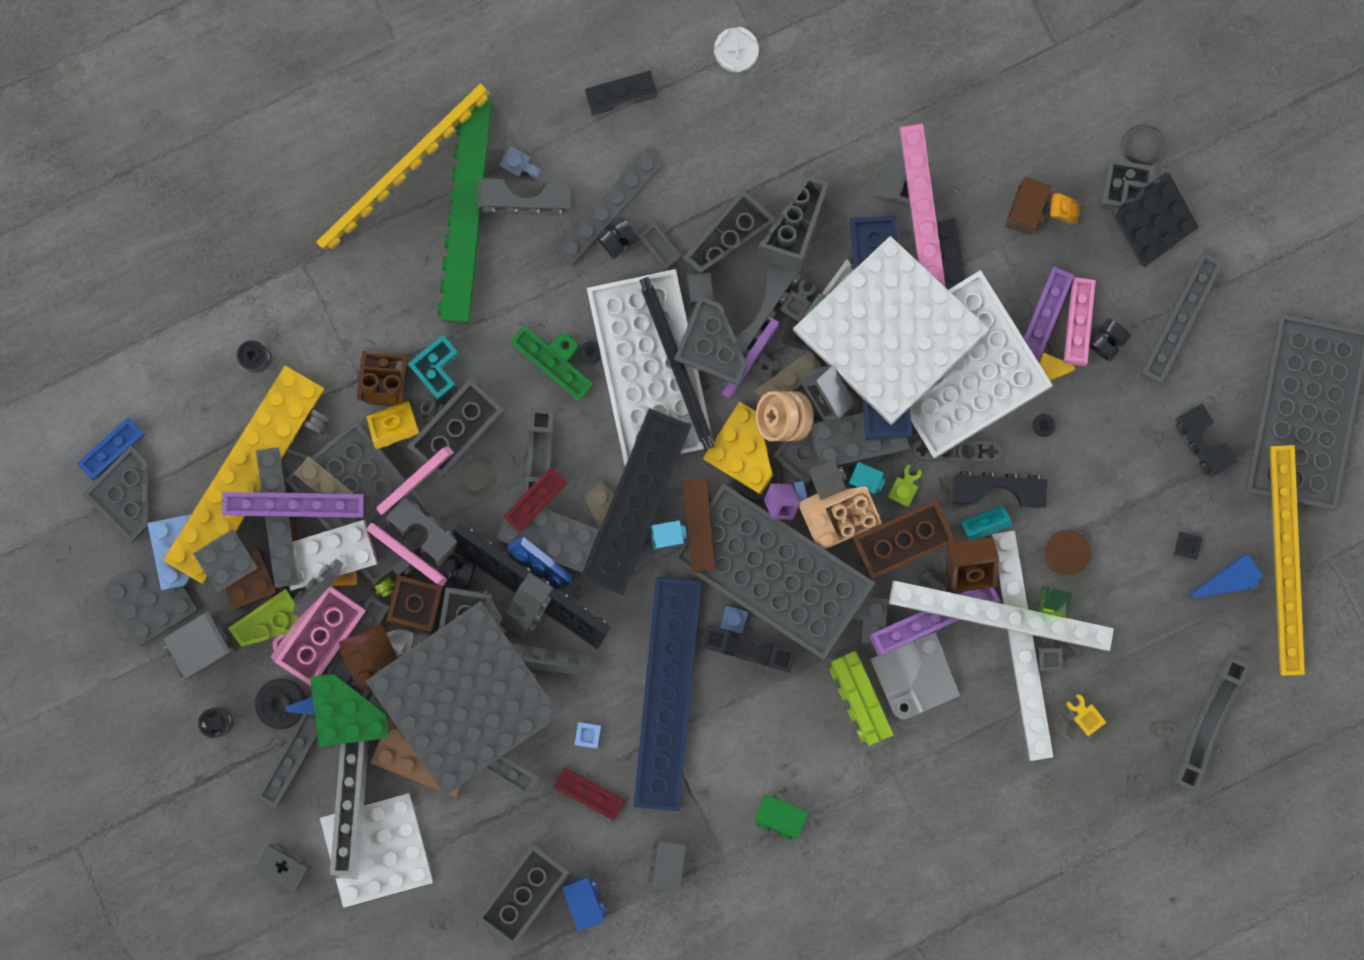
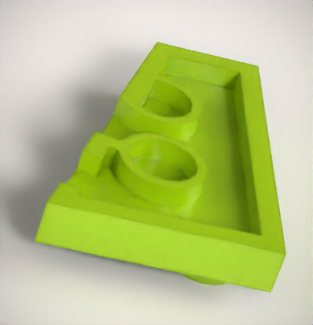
(266, 621)

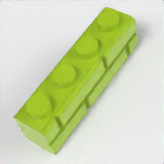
(861, 698)

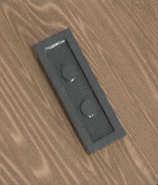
(316, 587)

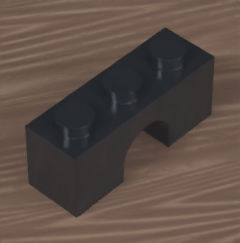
(628, 89)
(1212, 459)

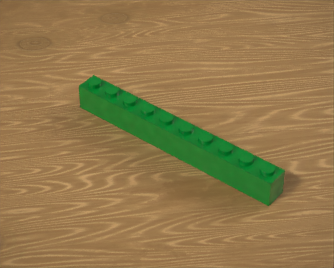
(464, 218)

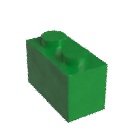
(780, 816)

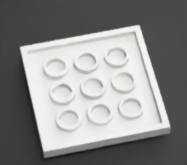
(389, 852)

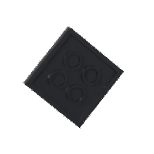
(1155, 219)

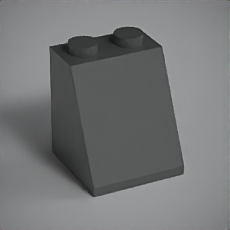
(199, 645)

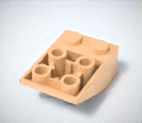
(839, 516)

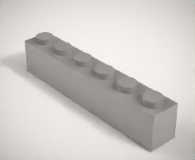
(349, 810)

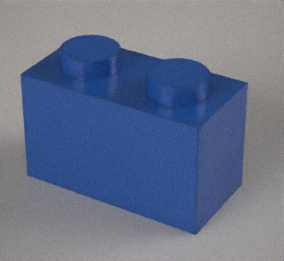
(584, 903)

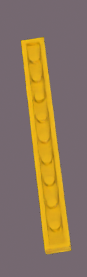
(396, 175)
(1287, 560)

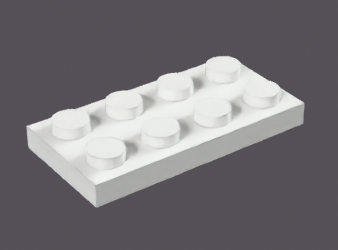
(348, 544)

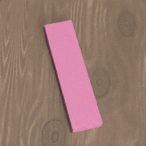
(1079, 321)
(414, 480)
(405, 553)

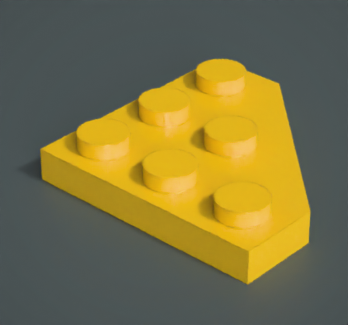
(742, 450)

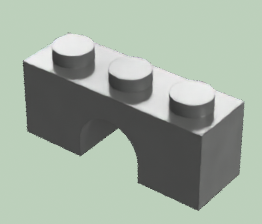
(408, 518)
(527, 606)

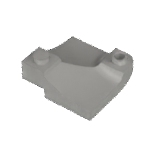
(915, 676)

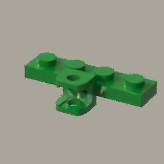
(554, 360)

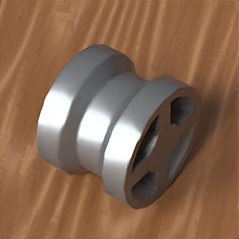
(317, 422)

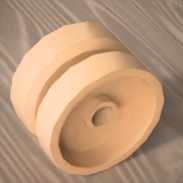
(784, 416)

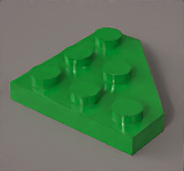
(344, 713)

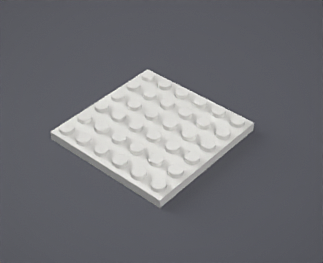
(890, 330)
(985, 382)

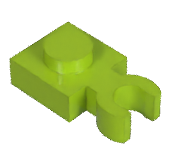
(904, 489)

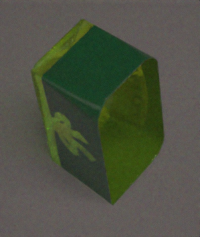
(1054, 601)

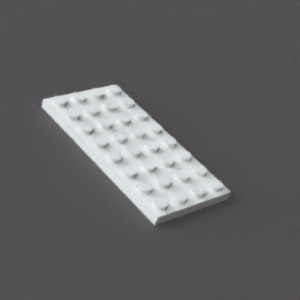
(635, 359)

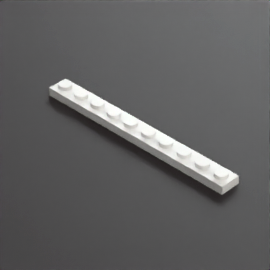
(1001, 616)
(1023, 651)

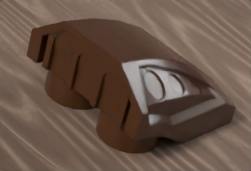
(382, 378)

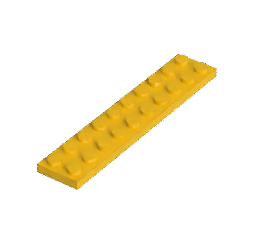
(272, 426)

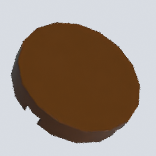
(1067, 552)

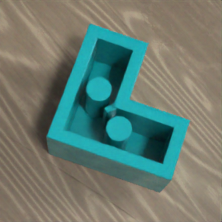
(430, 367)
(866, 476)

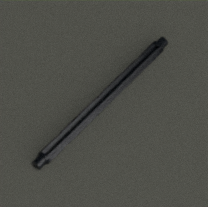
(678, 369)

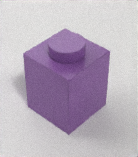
(781, 501)

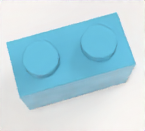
(667, 535)

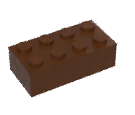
(903, 540)

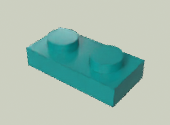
(986, 523)

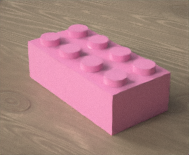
(317, 635)

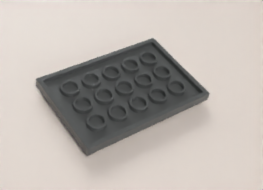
(369, 472)

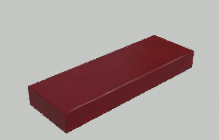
(535, 500)
(589, 794)

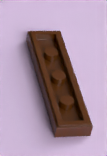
(699, 525)

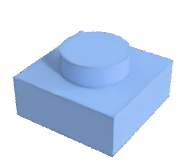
(587, 735)

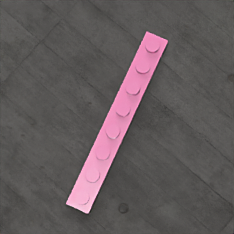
(921, 199)

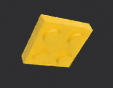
(392, 425)

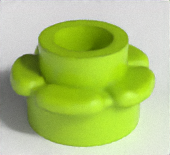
(384, 586)

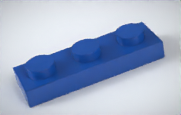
(110, 449)
(539, 563)

